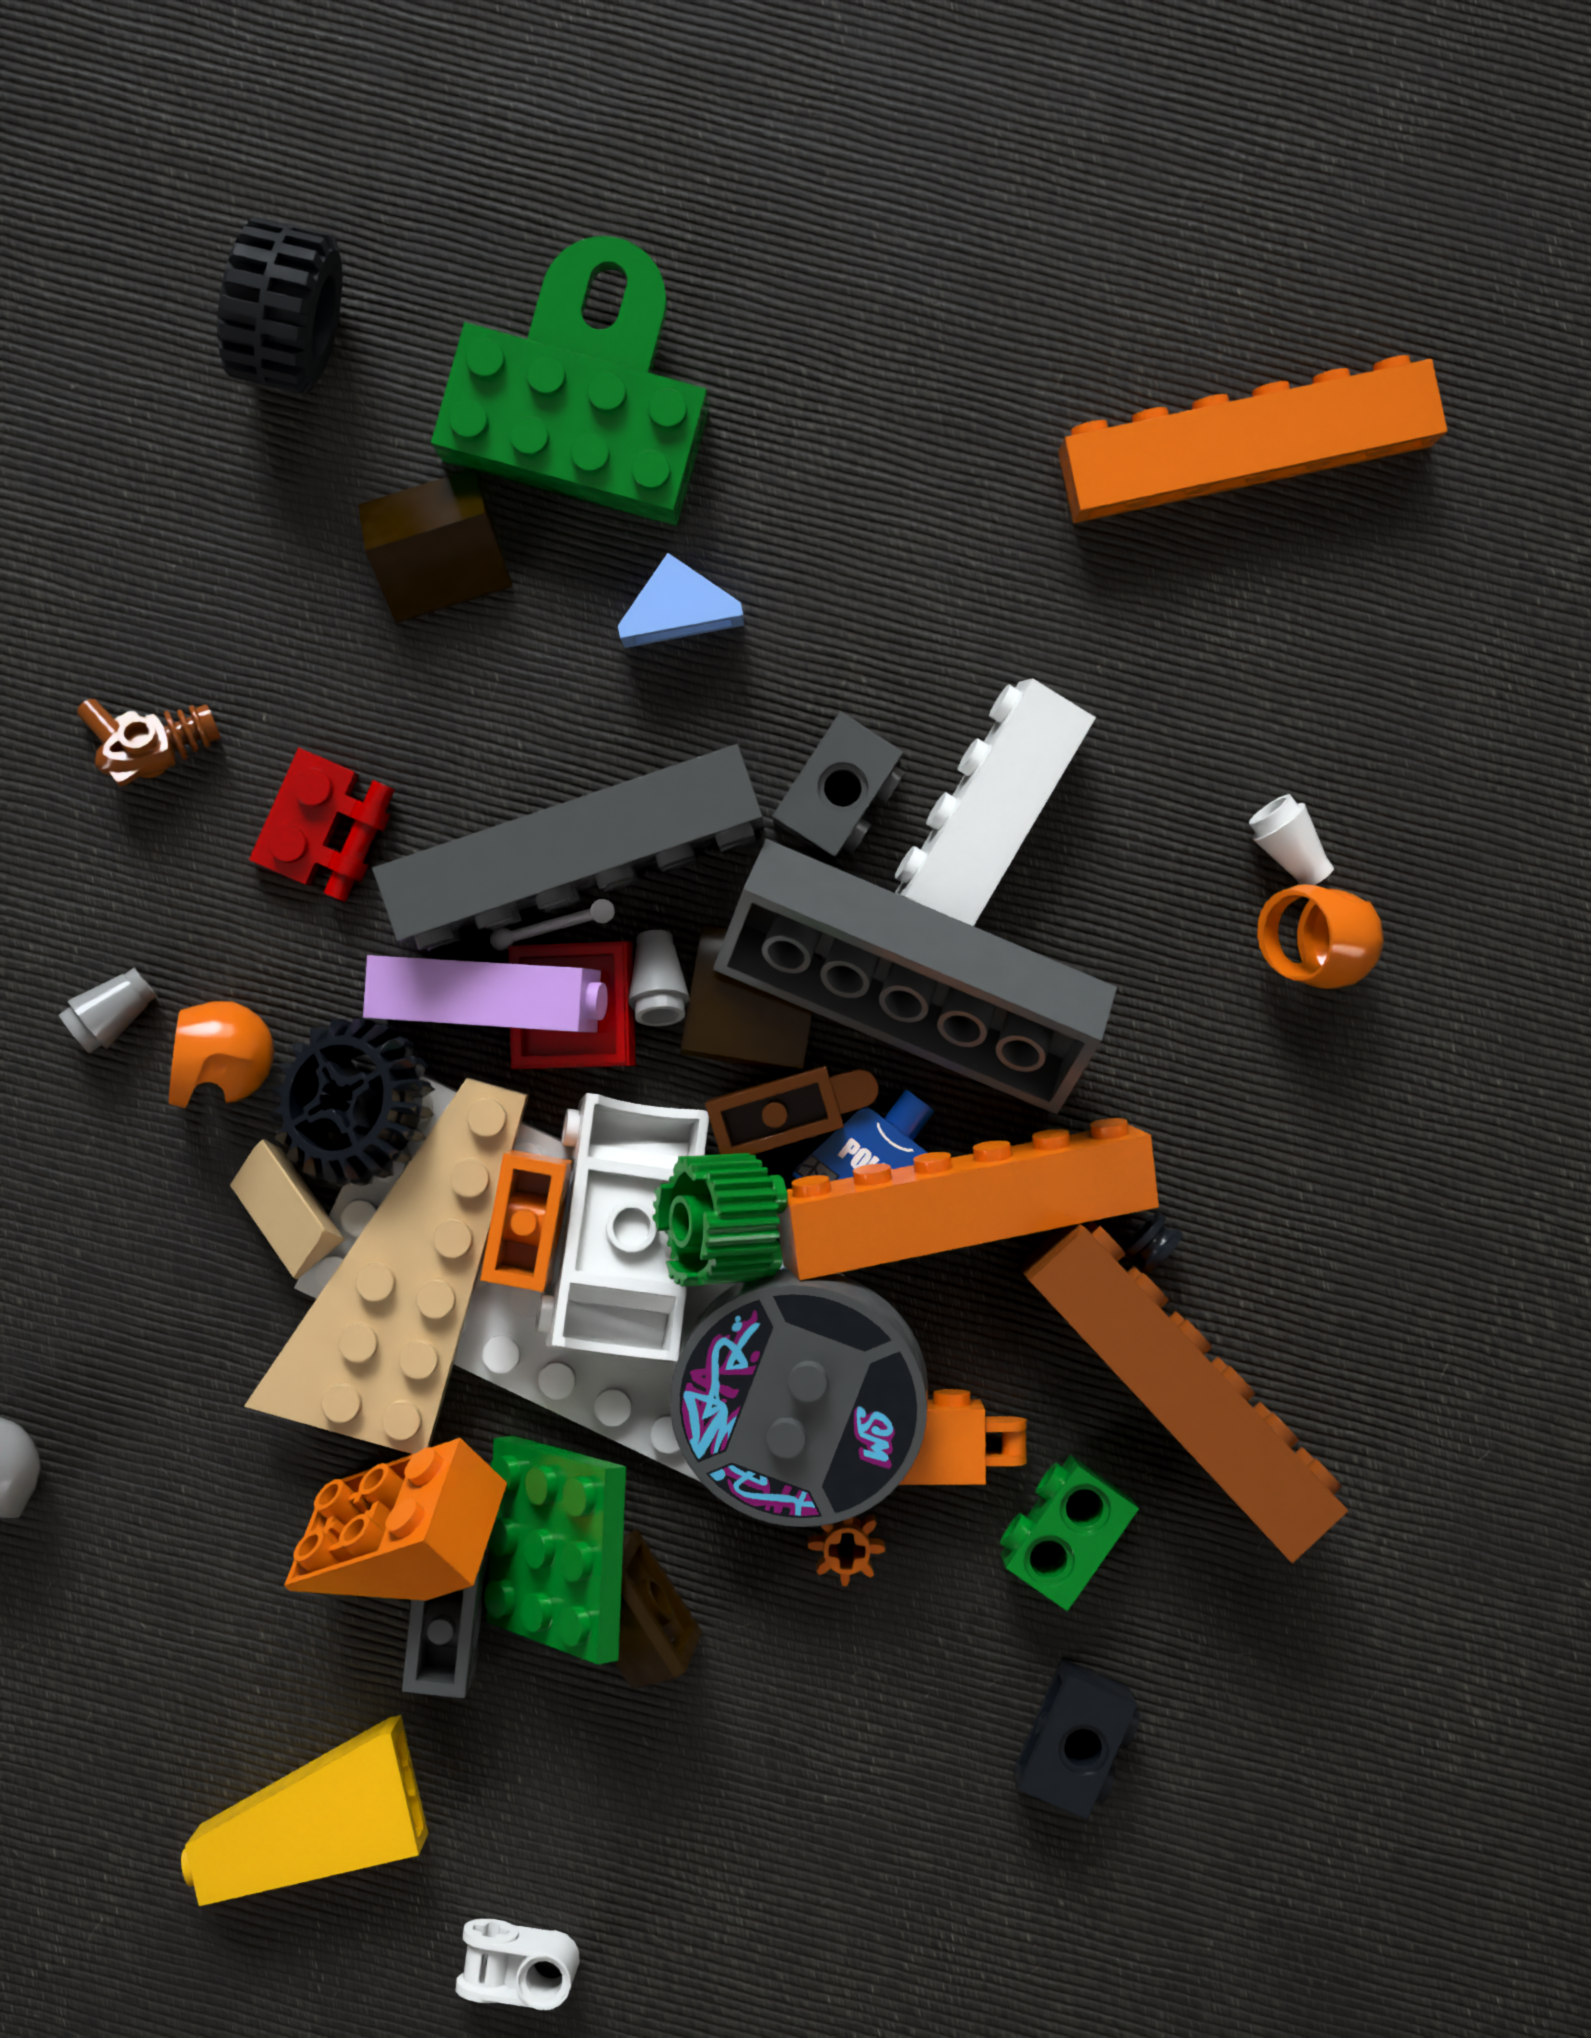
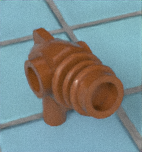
(142, 745)

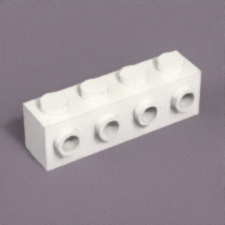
(995, 801)

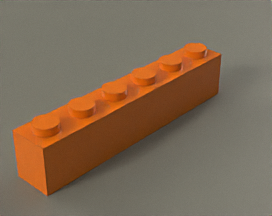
(1252, 438)
(966, 1198)

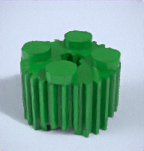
(721, 1219)

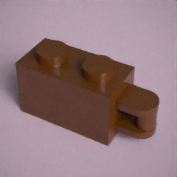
(788, 1109)

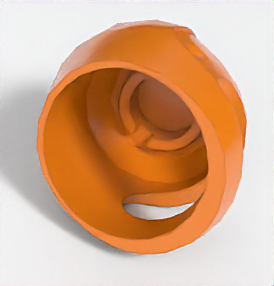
(1336, 937)
(220, 1046)

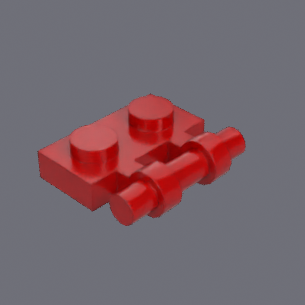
(306, 816)

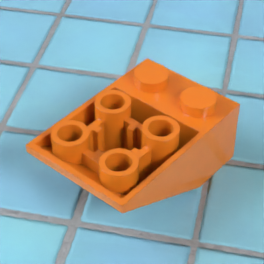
(401, 1527)

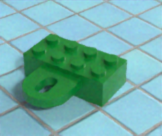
(577, 401)

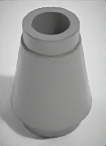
(657, 982)
(107, 1010)

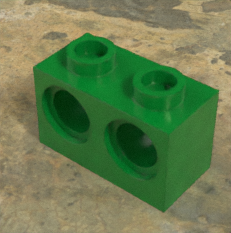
(1083, 1538)

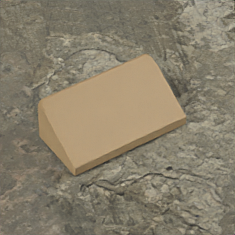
(285, 1209)

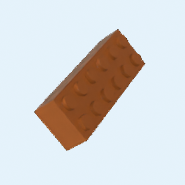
(1193, 1398)

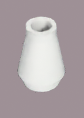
(1291, 840)

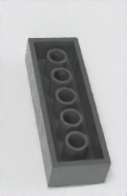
(569, 848)
(914, 977)

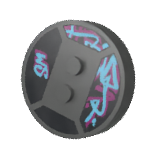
(800, 1398)

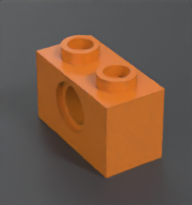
(526, 1220)

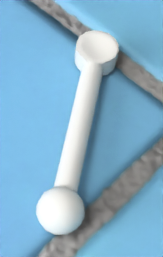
(600, 911)

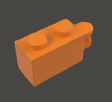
(956, 1444)

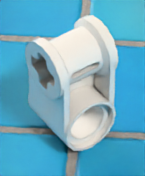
(510, 1966)

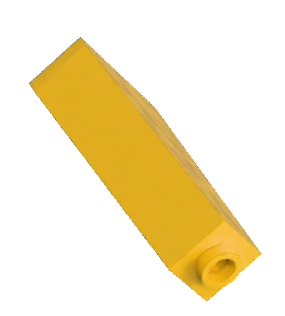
(319, 1821)

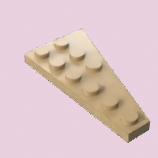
(392, 1316)

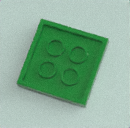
(557, 1549)

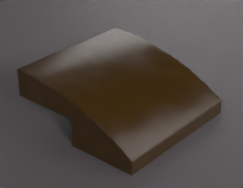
(739, 1021)

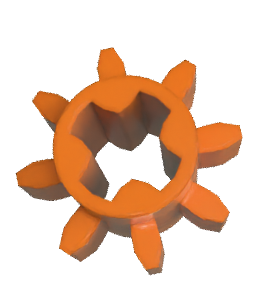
(860, 1552)

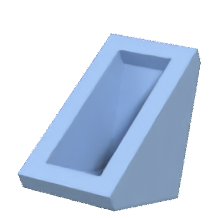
(678, 605)

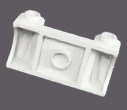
(613, 1265)

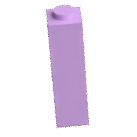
(484, 993)

